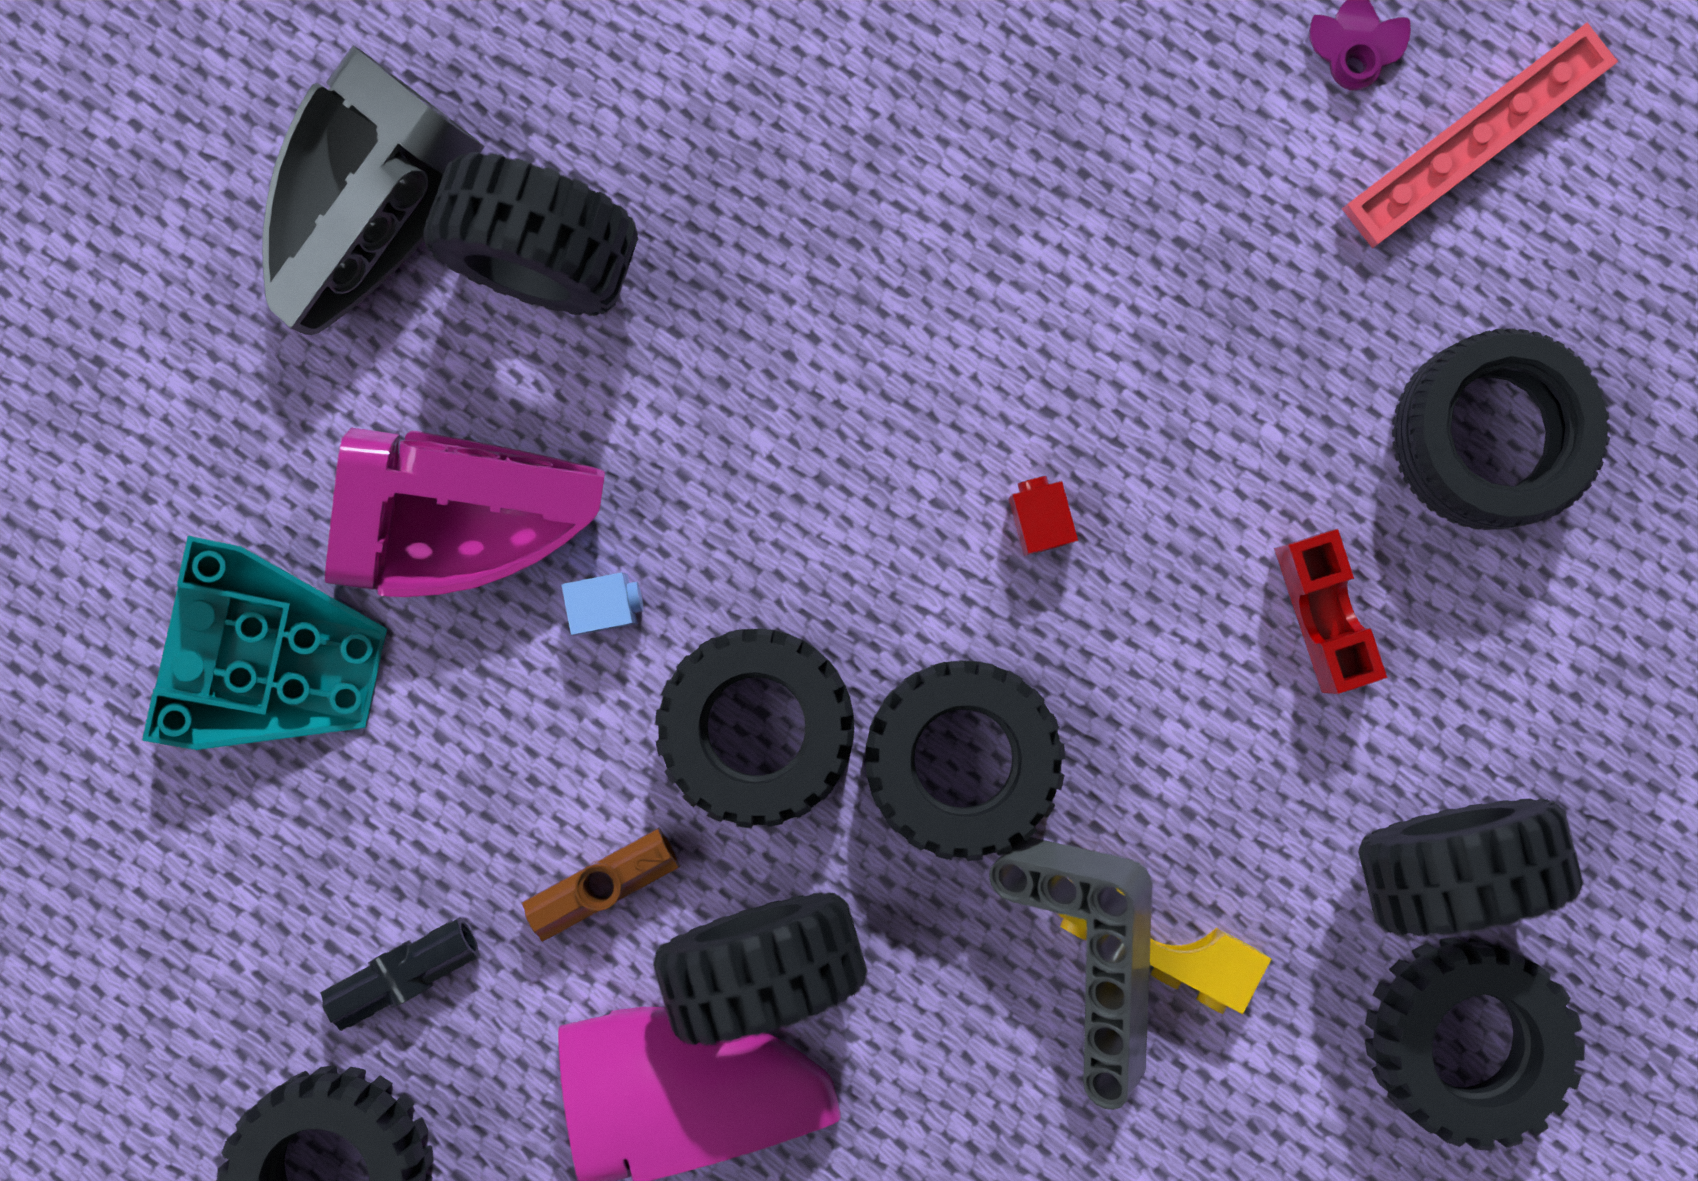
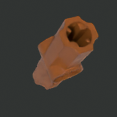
(574, 901)

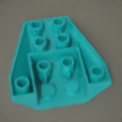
(258, 655)

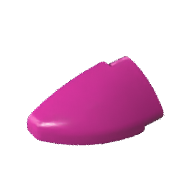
(448, 512)
(665, 1107)

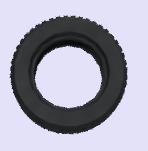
(1569, 409)

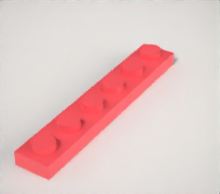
(1479, 135)

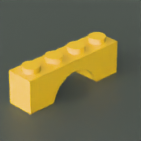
(1215, 965)

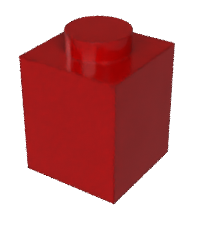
(1042, 516)

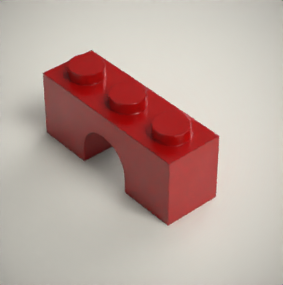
(1337, 643)

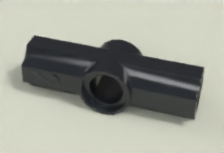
(400, 974)

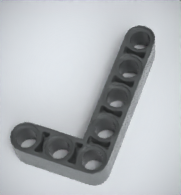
(1114, 968)

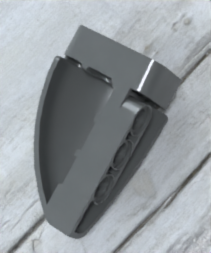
(351, 191)

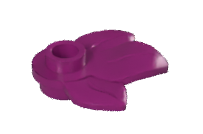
(1360, 36)

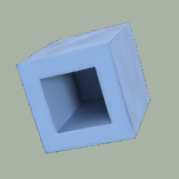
(602, 603)

